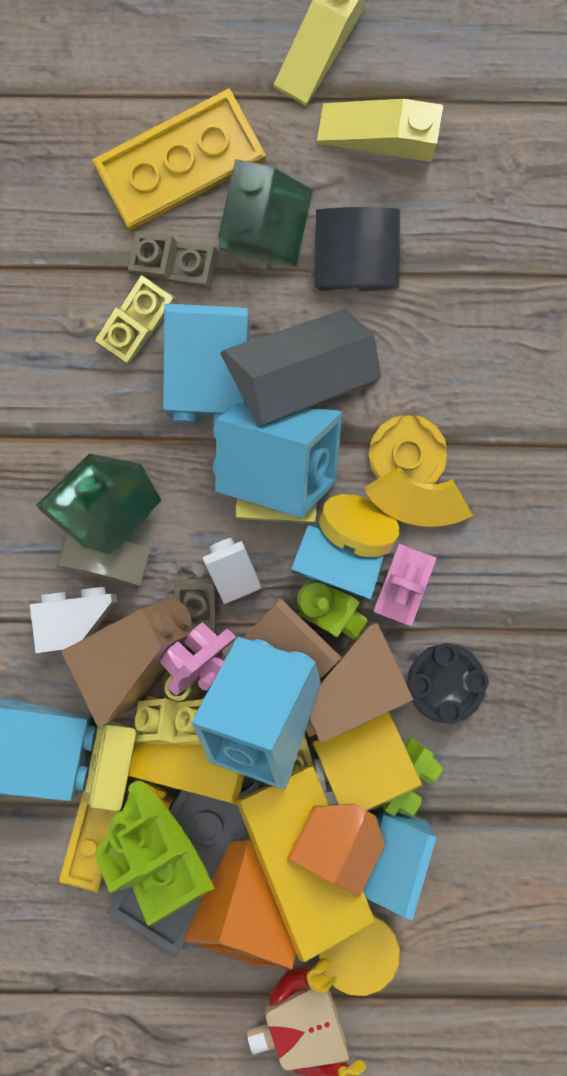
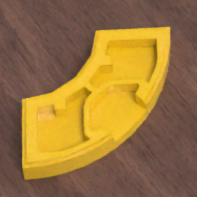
(417, 502)

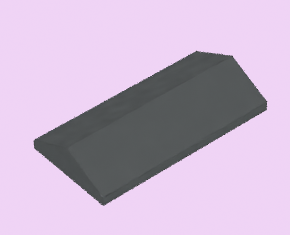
(303, 365)

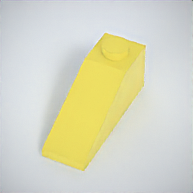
(317, 46)
(382, 127)

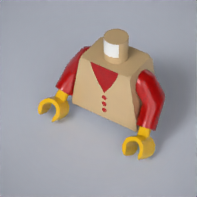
(305, 1025)

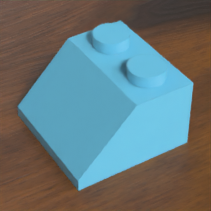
(336, 566)
(402, 864)

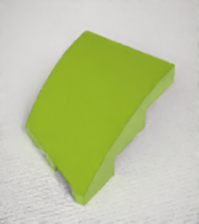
(152, 856)

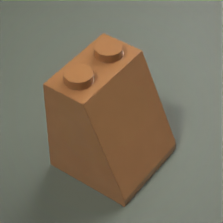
(289, 633)
(124, 659)
(358, 686)

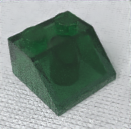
(264, 214)
(101, 501)

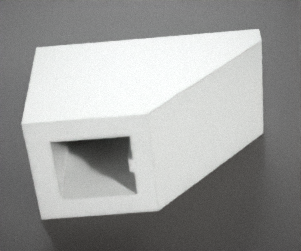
(231, 570)
(64, 622)

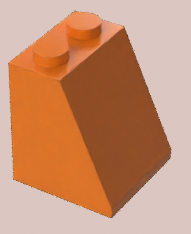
(241, 913)

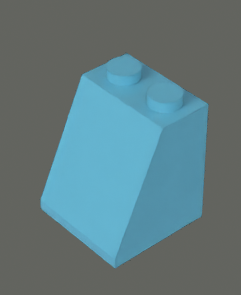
(194, 370)
(278, 464)
(258, 711)
(43, 750)

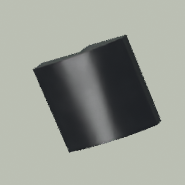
(357, 248)

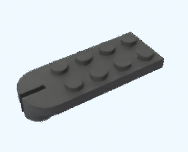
(210, 828)

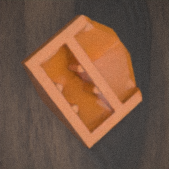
(339, 845)

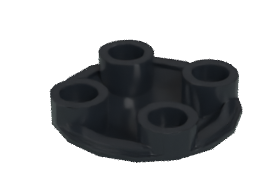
(447, 683)

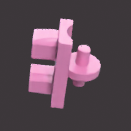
(404, 584)
(205, 662)

